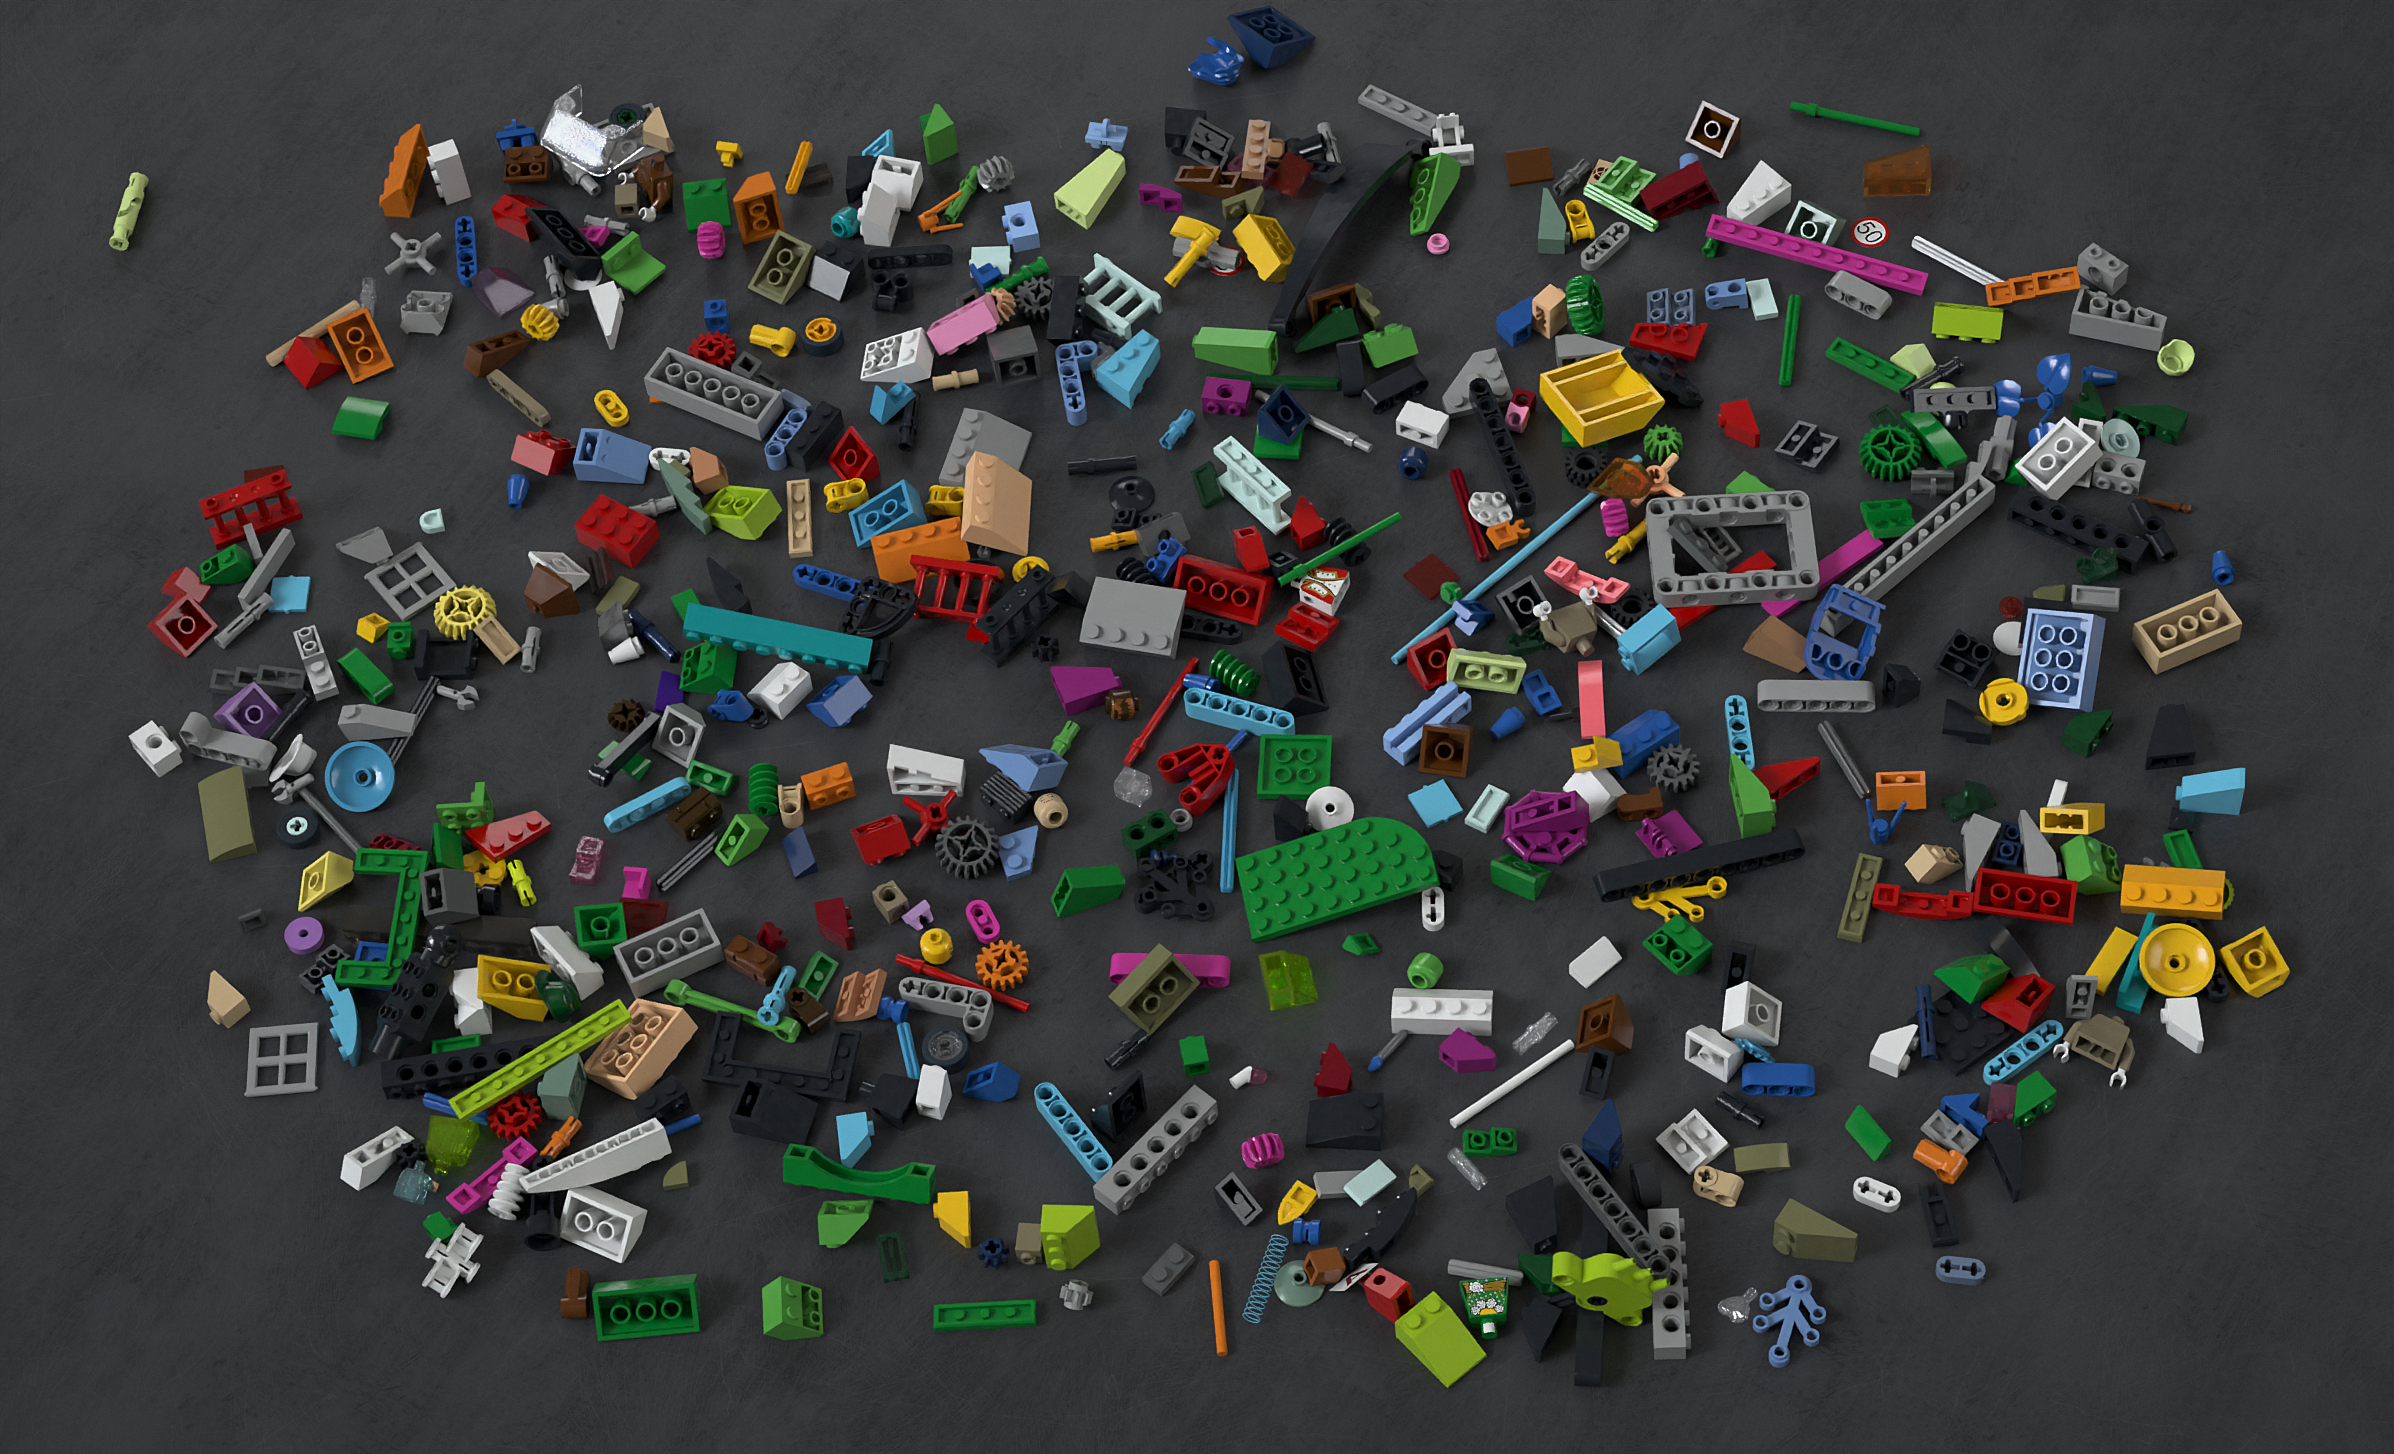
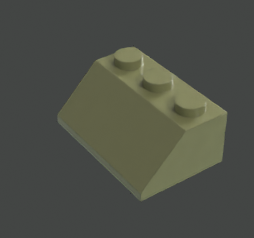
(1154, 989)

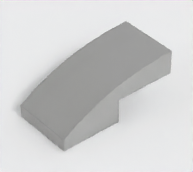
(1974, 468)
(1949, 1134)

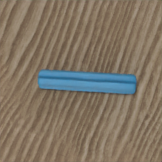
(908, 1050)

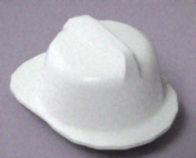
(295, 761)

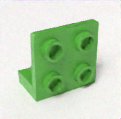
(631, 264)
(466, 816)

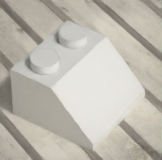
(782, 689)
(1751, 1015)
(1713, 1052)

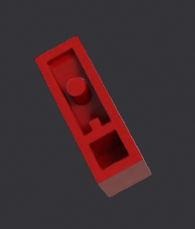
(1787, 776)

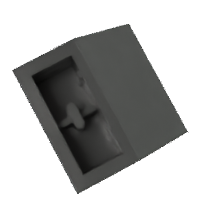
(448, 896)

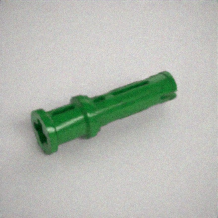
(1026, 273)

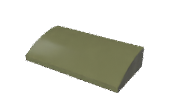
(227, 815)

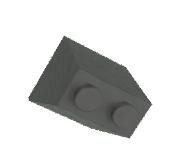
(1014, 356)

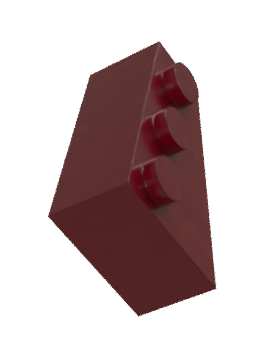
(1678, 191)

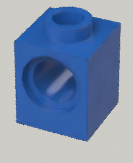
(717, 316)

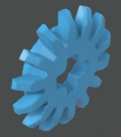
(1755, 1049)

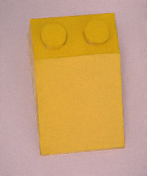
(511, 986)

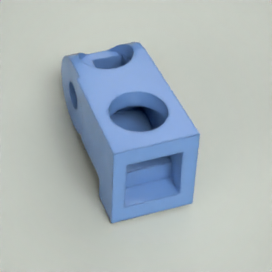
(1726, 294)

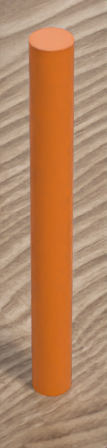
(1218, 1308)

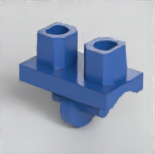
(516, 134)
(1167, 560)

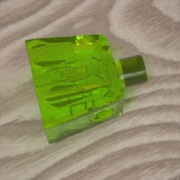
(450, 1142)

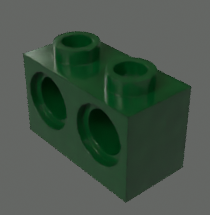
(1150, 836)

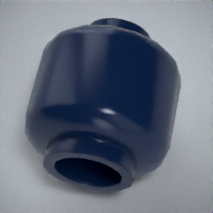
(1412, 463)

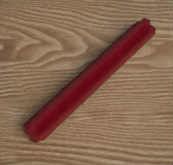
(1471, 523)

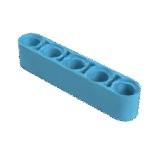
(1203, 706)
(1072, 1123)

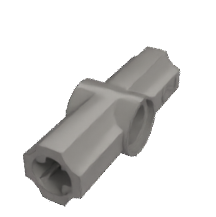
(1215, 254)
(2001, 448)

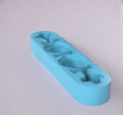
(1741, 736)
(647, 805)
(2020, 1050)

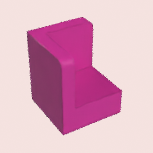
(637, 883)

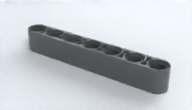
(1609, 1204)

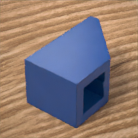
(1516, 323)

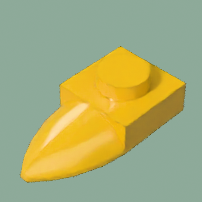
(1296, 1202)

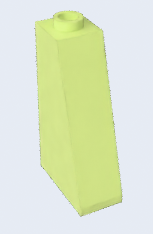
(1091, 188)

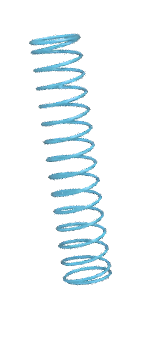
(1272, 1261)

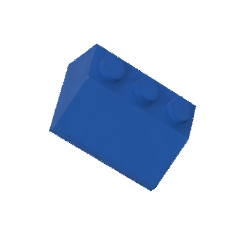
(1643, 737)

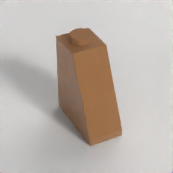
(1777, 644)

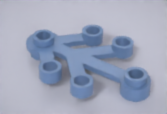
(1790, 1315)

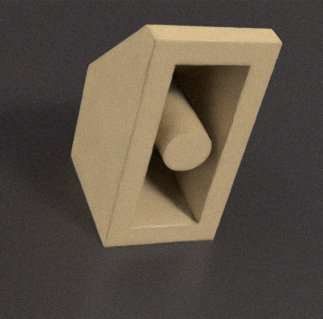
(225, 1001)

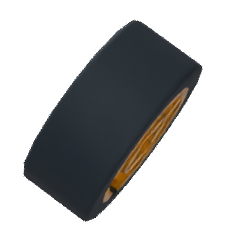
(819, 344)

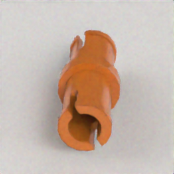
(562, 1138)

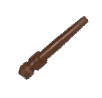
(2176, 506)

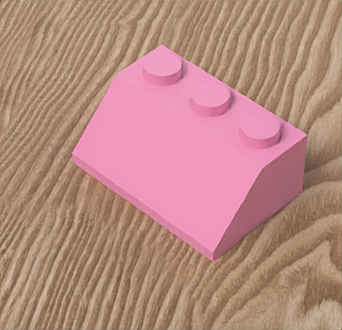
(964, 325)

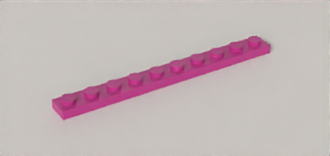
(1816, 254)

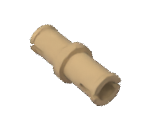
(955, 379)

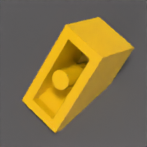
(955, 1215)

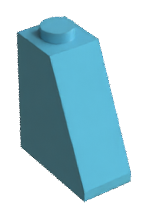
(2213, 792)

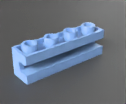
(1444, 706)

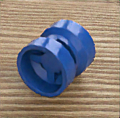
(892, 1009)
(1301, 1232)

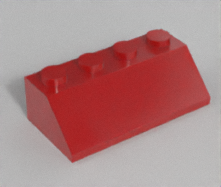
(1223, 589)
(2025, 896)

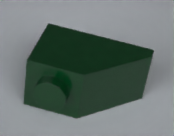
(1538, 1272)

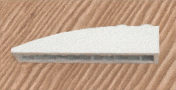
(603, 1160)

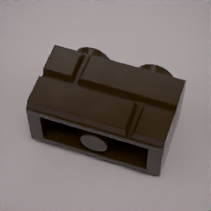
(695, 814)

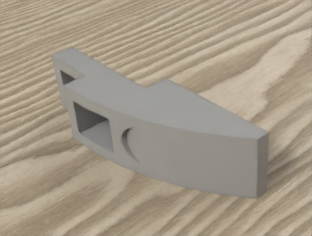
(316, 662)

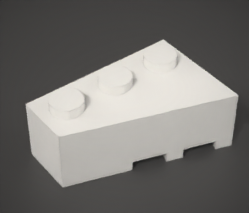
(448, 172)

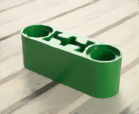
(365, 676)

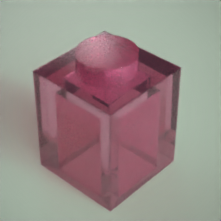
(2001, 1102)

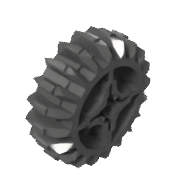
(950, 839)

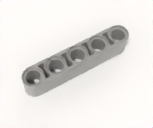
(1816, 696)

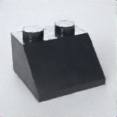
(834, 272)

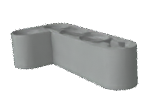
(224, 745)
(919, 994)

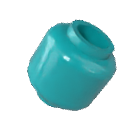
(845, 222)

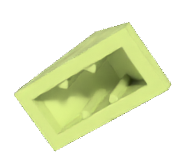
(1914, 360)

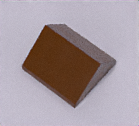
(1714, 130)
(1528, 165)

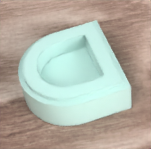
(432, 521)

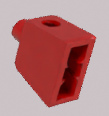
(1387, 1293)

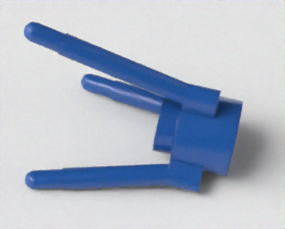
(1880, 828)

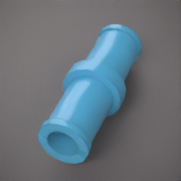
(1177, 429)

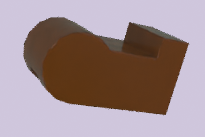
(1639, 807)

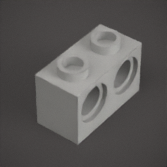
(2118, 473)

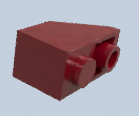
(833, 922)
(1335, 1074)

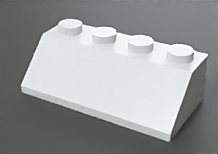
(1442, 1011)

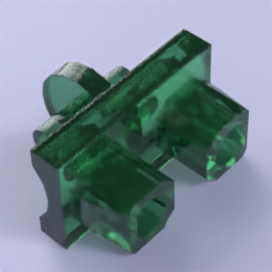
(2100, 565)

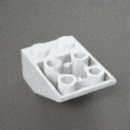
(899, 358)

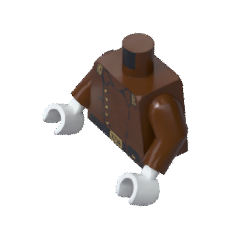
(654, 181)

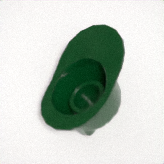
(557, 995)

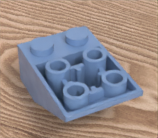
(610, 457)
(1027, 766)

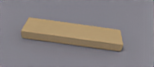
(799, 518)

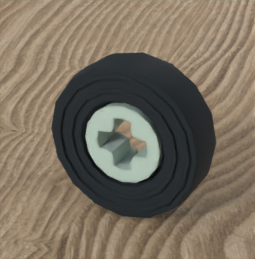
(307, 833)

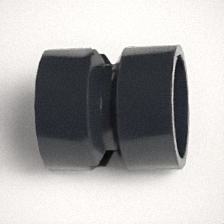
(490, 896)

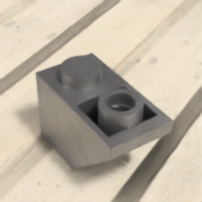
(615, 626)

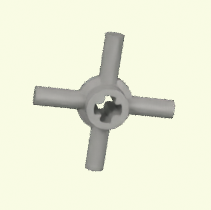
(413, 253)

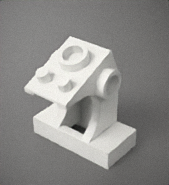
(1449, 132)

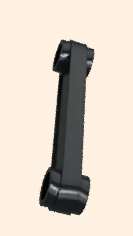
(604, 772)

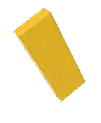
(2111, 958)

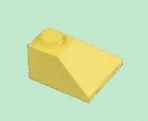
(324, 878)

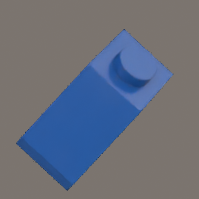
(992, 1083)

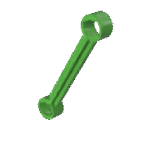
(680, 994)

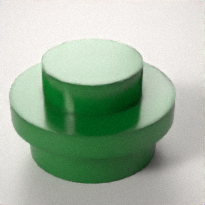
(1450, 592)

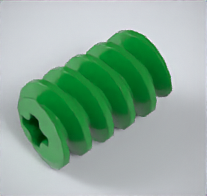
(1234, 674)
(763, 790)

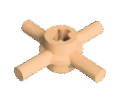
(1661, 479)

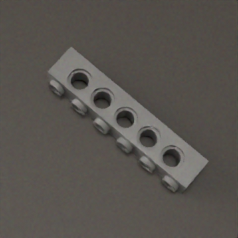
(1192, 1103)
(1670, 1344)

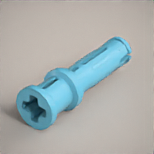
(774, 1001)

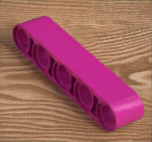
(1207, 969)

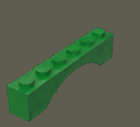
(810, 1167)

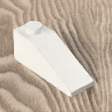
(609, 309)
(373, 1158)

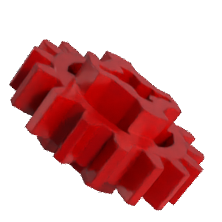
(713, 349)
(515, 1116)

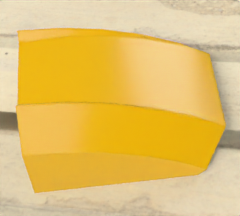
(2255, 963)

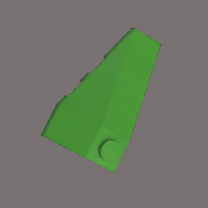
(1431, 185)

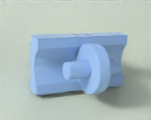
(1106, 134)

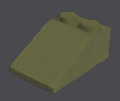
(783, 268)
(1812, 1236)

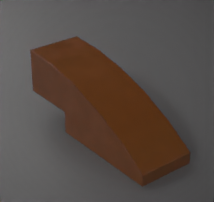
(1210, 181)

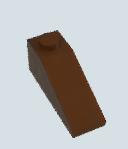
(494, 352)

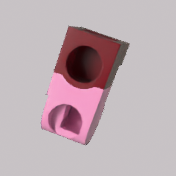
(1520, 410)

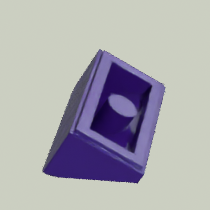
(668, 691)

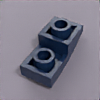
(2008, 845)

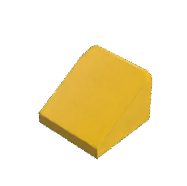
(372, 627)

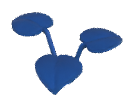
(2052, 372)

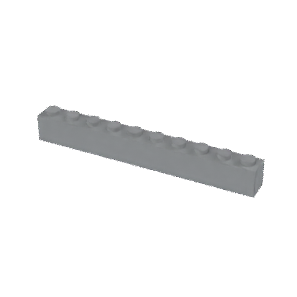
(1916, 546)

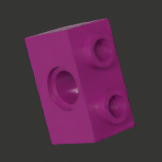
(1226, 396)

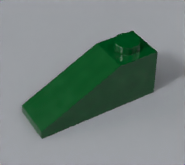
(1330, 328)

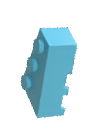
(1129, 368)

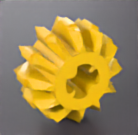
(540, 322)

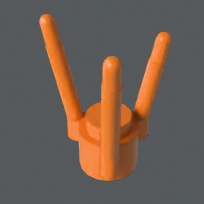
(929, 218)

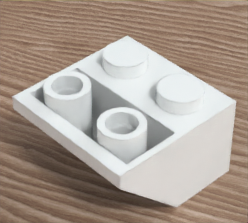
(898, 178)
(878, 216)

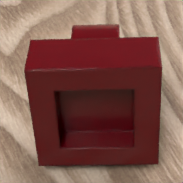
(770, 938)

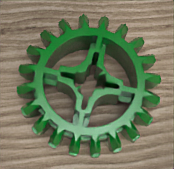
(1585, 305)
(1876, 455)

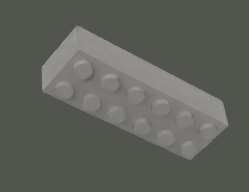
(714, 393)

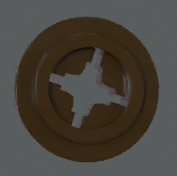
(635, 715)

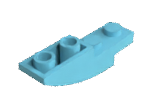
(345, 1021)

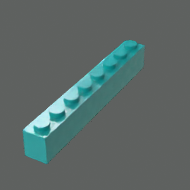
(777, 638)

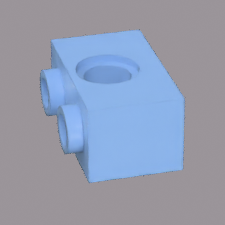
(1021, 227)

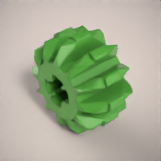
(1662, 442)

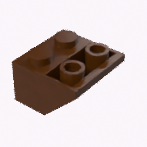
(527, 164)

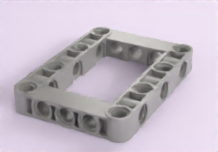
(1725, 511)

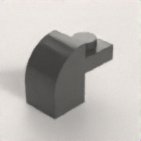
(751, 368)

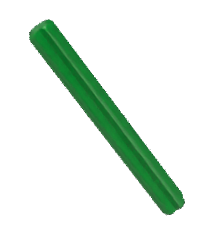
(1789, 340)

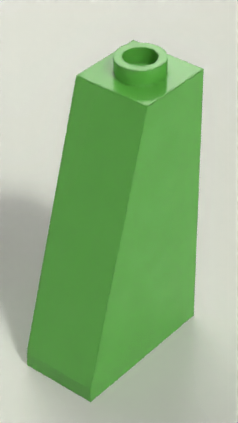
(1238, 348)

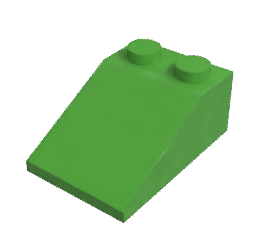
(1751, 800)

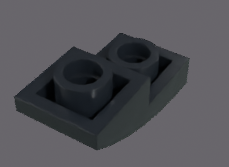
(1129, 518)
(325, 964)

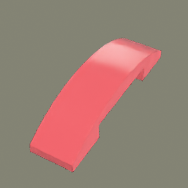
(1568, 576)
(1591, 699)

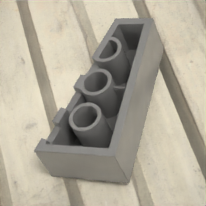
(2116, 321)

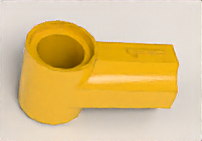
(778, 341)

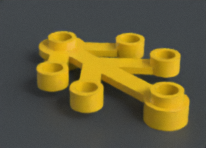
(1676, 897)

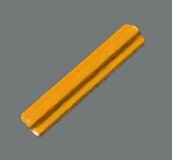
(798, 167)

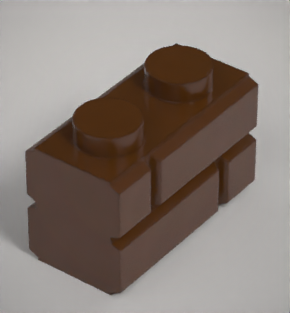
(752, 960)

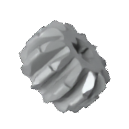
(995, 174)

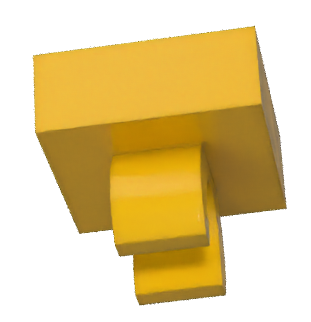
(729, 152)

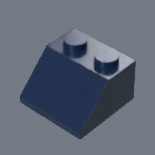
(1603, 1140)

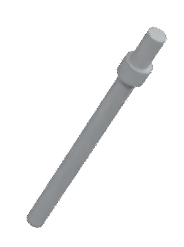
(1350, 439)

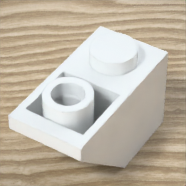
(1893, 1048)
(933, 1092)

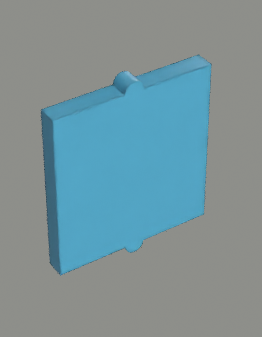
(290, 594)
(1435, 803)

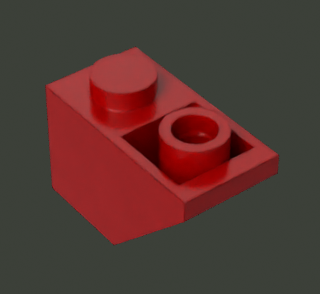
(1306, 525)
(1250, 549)

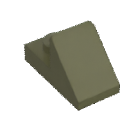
(1246, 202)

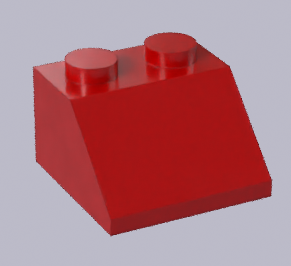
(510, 215)
(182, 625)
(881, 839)

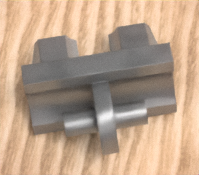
(1932, 481)

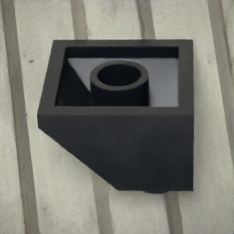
(1518, 604)

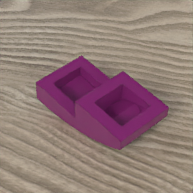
(1157, 195)

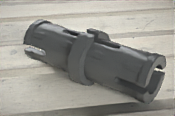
(1572, 177)

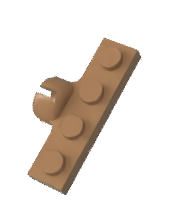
(1260, 150)

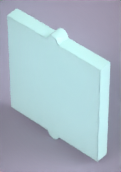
(998, 256)

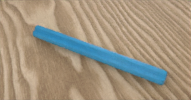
(1229, 833)

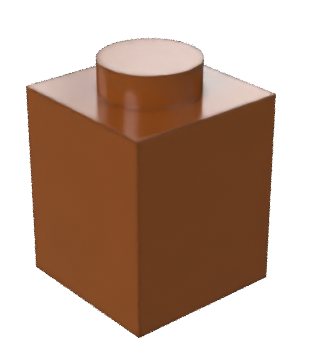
(1324, 1266)

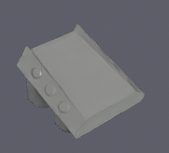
(425, 311)

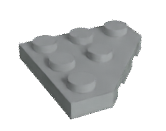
(1483, 365)

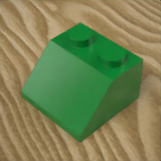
(707, 202)
(1974, 976)

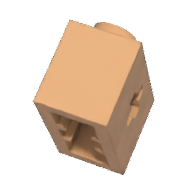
(1549, 311)

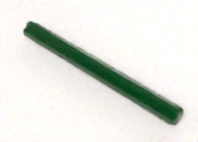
(1289, 382)

